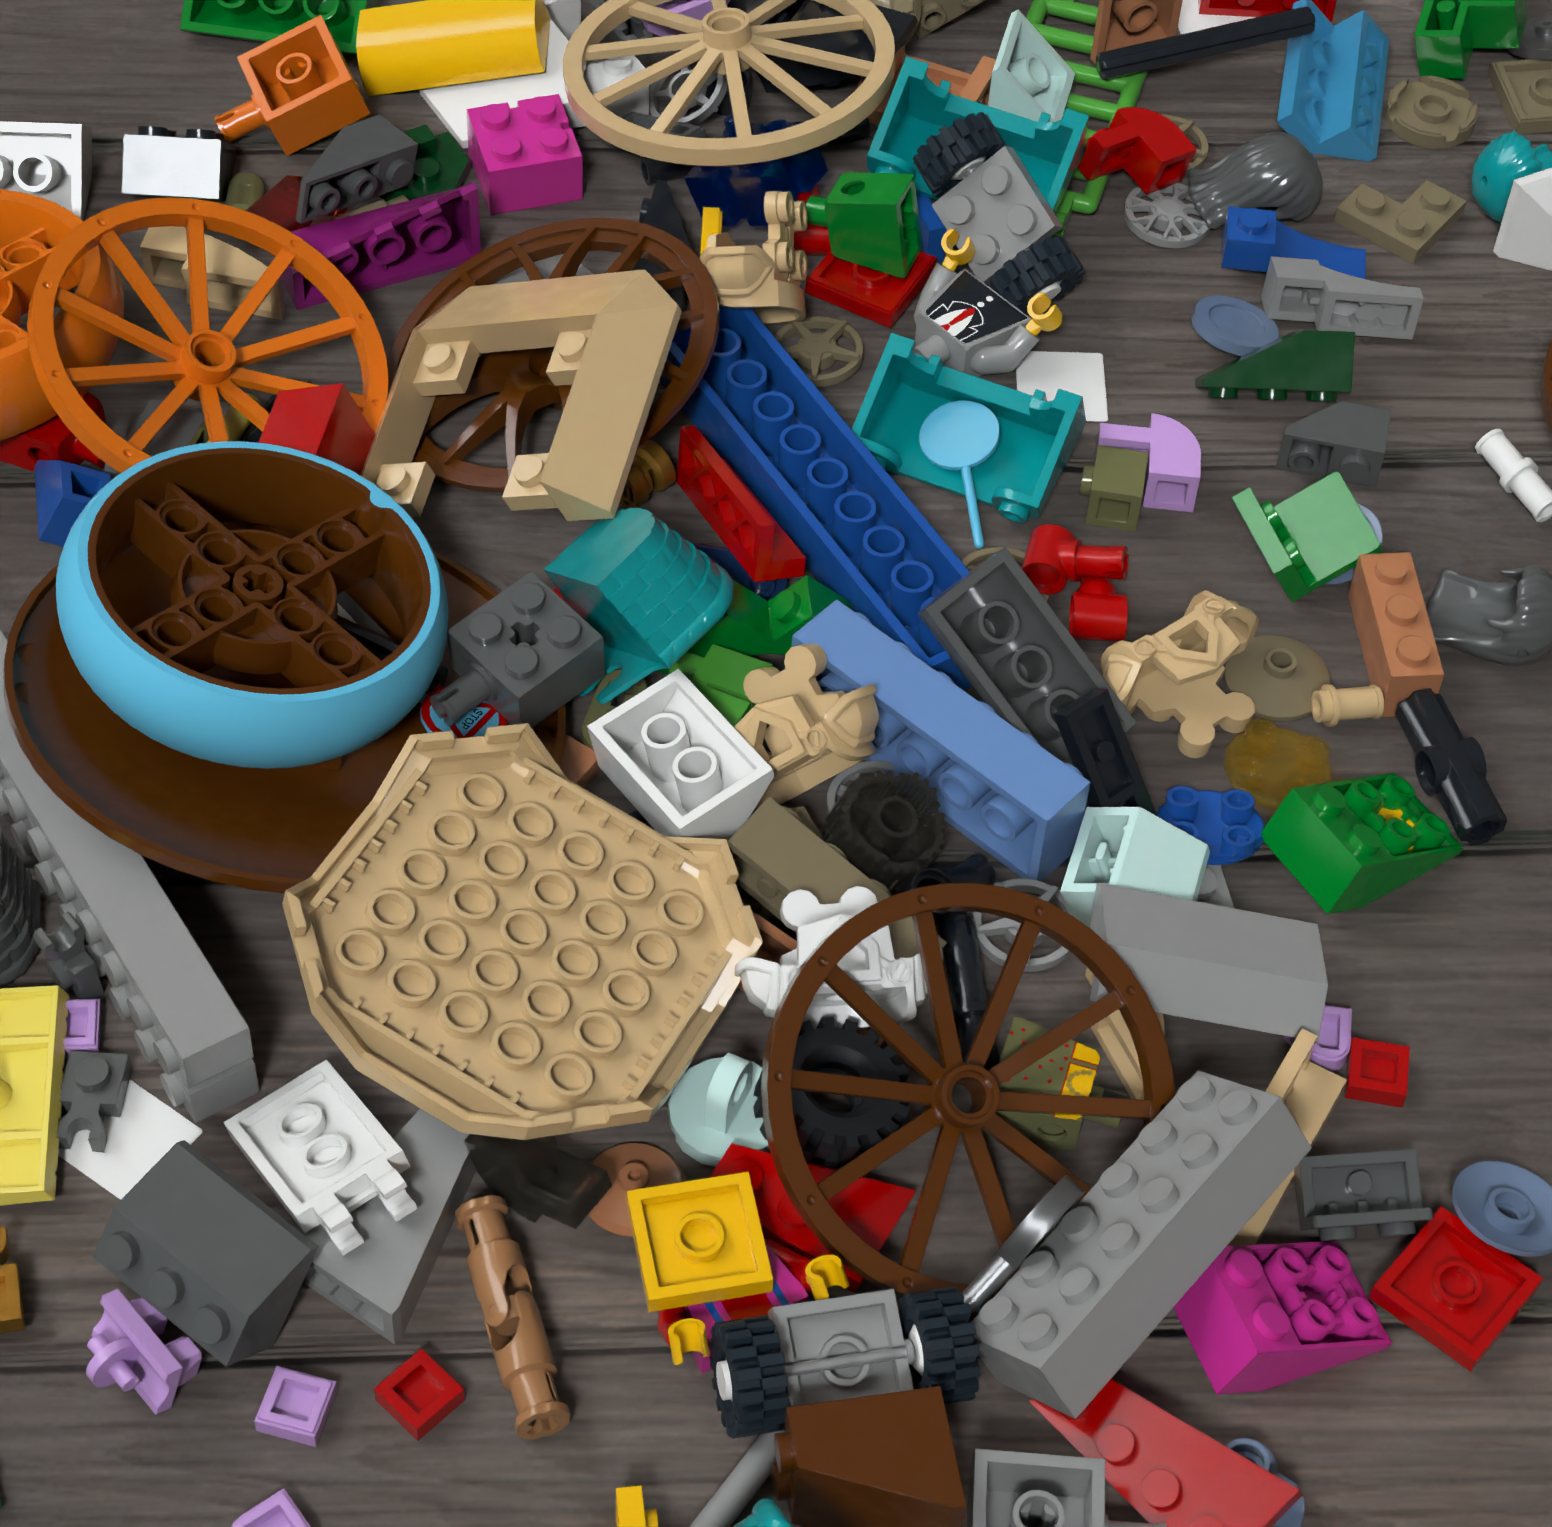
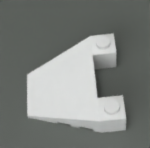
(453, 100)

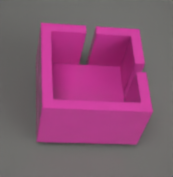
(524, 154)

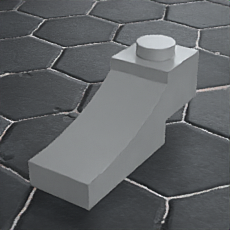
(1339, 302)

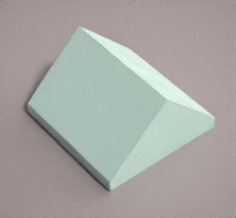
(1029, 74)

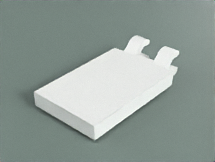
(323, 1154)

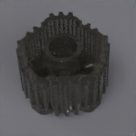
(888, 826)

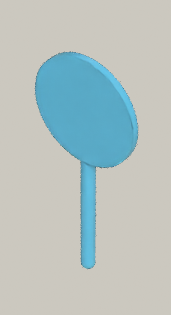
(960, 438)

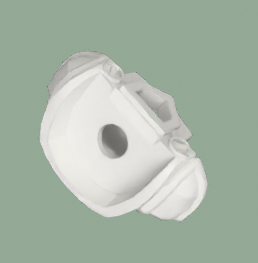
(891, 982)

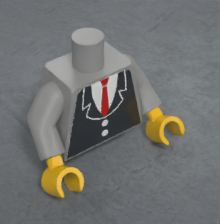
(971, 322)

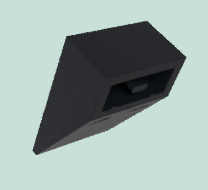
(848, 43)

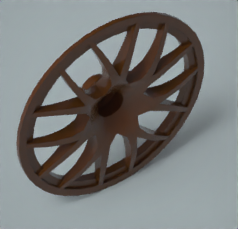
(522, 373)

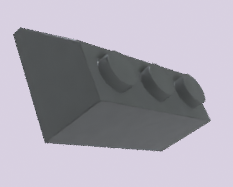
(207, 1254)

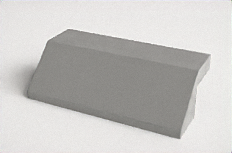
(1215, 960)

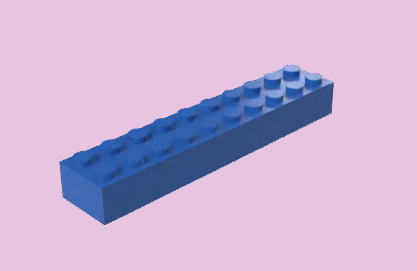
(820, 483)

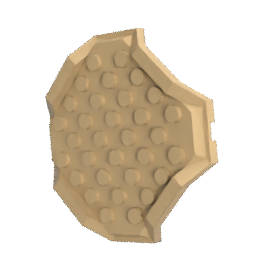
(517, 942)

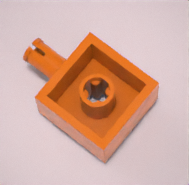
(297, 89)

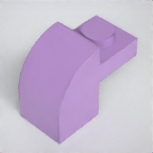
(1172, 461)

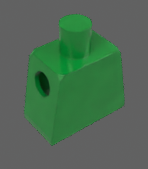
(871, 220)

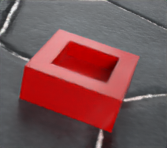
(1377, 1072)
(419, 1394)

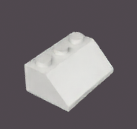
(47, 162)
(680, 761)

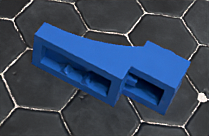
(1256, 235)

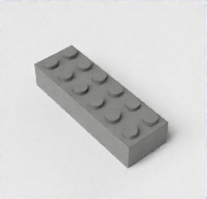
(1138, 1241)

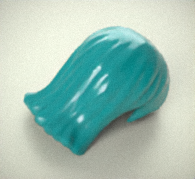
(1499, 165)

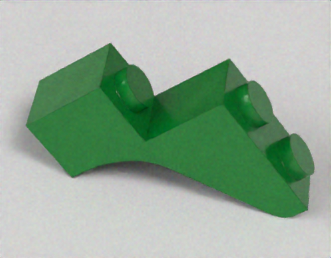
(765, 626)

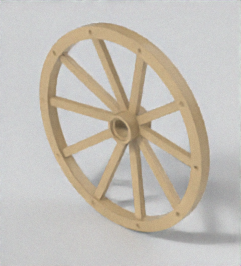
(726, 44)

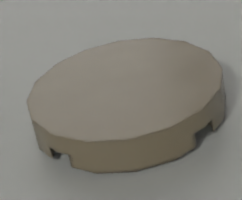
(1431, 112)

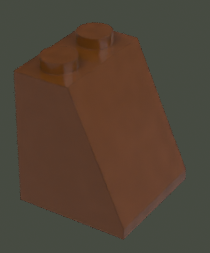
(870, 1462)

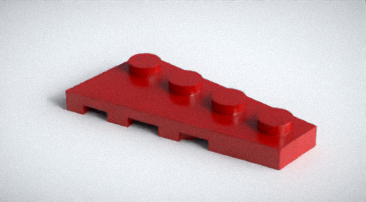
(1170, 1467)

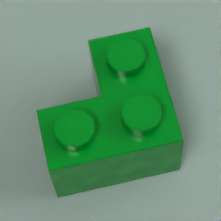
(1455, 27)

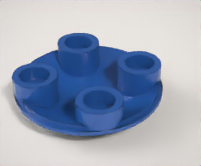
(1217, 819)

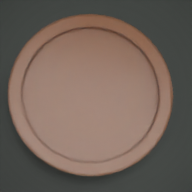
(631, 1168)

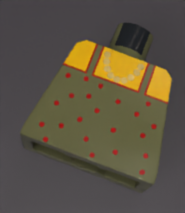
(1064, 1071)

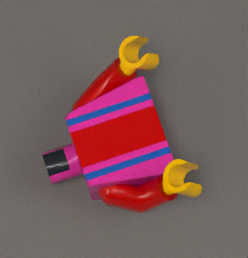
(690, 1326)

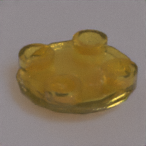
(1275, 760)

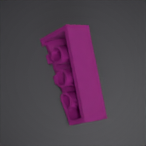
(393, 243)

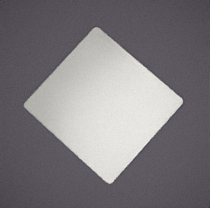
(1068, 371)
(133, 1142)

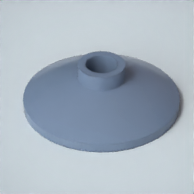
(1505, 1207)

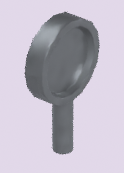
(1022, 1243)

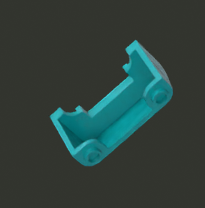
(922, 108)
(1032, 444)

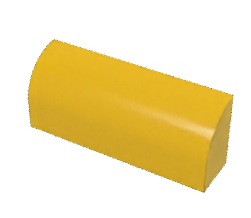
(450, 43)

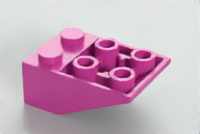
(1278, 1315)

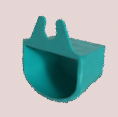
(641, 593)

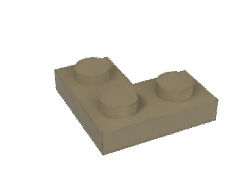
(1397, 227)

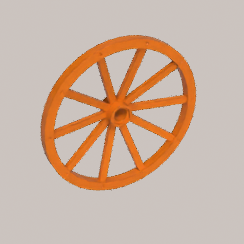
(205, 360)

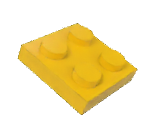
(699, 1241)

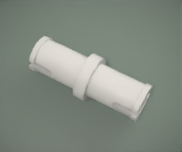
(1516, 473)

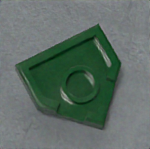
(437, 167)

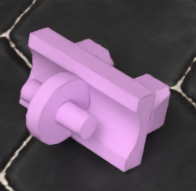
(133, 1355)

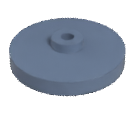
(1233, 324)

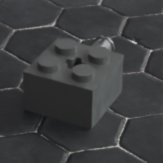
(520, 655)

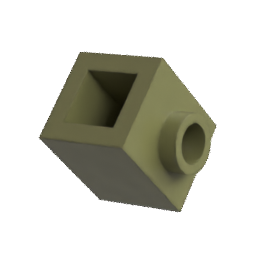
(1114, 487)

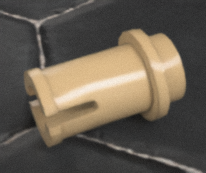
(1342, 704)

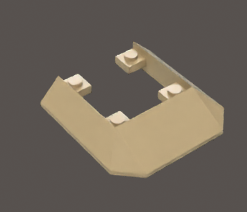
(607, 344)

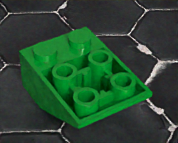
(1346, 850)

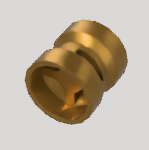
(649, 472)

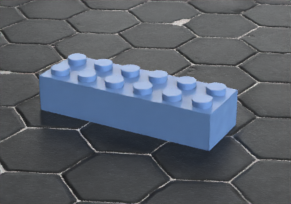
(987, 773)

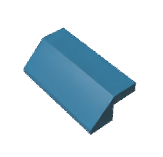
(1335, 86)

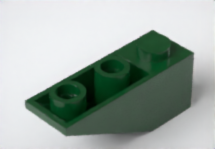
(1298, 361)

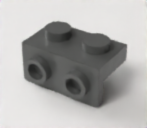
(1360, 1191)

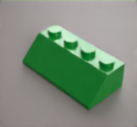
(271, 18)

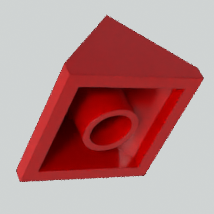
(321, 423)

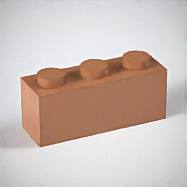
(1394, 627)

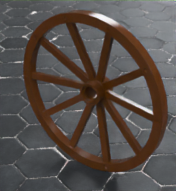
(821, 965)

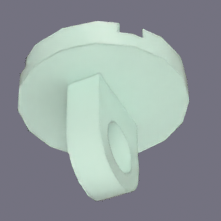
(716, 1109)

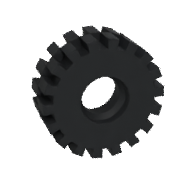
(840, 1137)

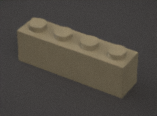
(783, 855)

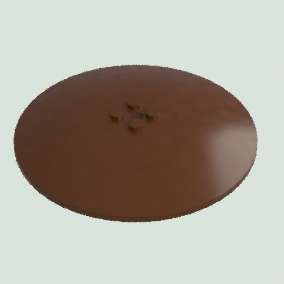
(185, 811)

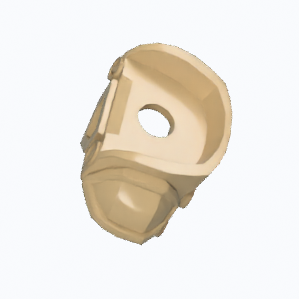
(765, 277)
(1181, 670)
(808, 730)

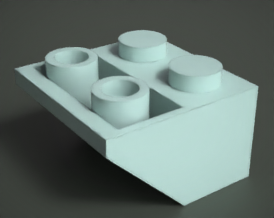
(1132, 852)

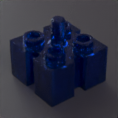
(742, 188)

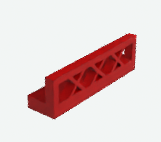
(735, 511)

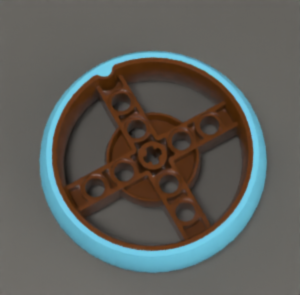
(252, 604)

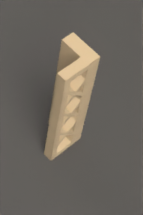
(1310, 1098)

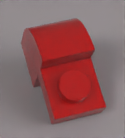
(1144, 145)

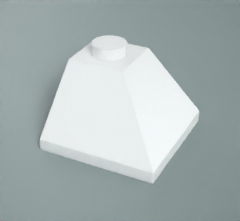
(1527, 222)

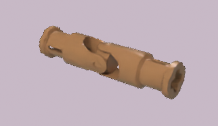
(510, 1309)

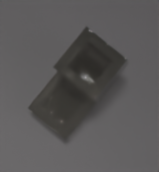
(538, 1177)

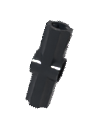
(1451, 767)

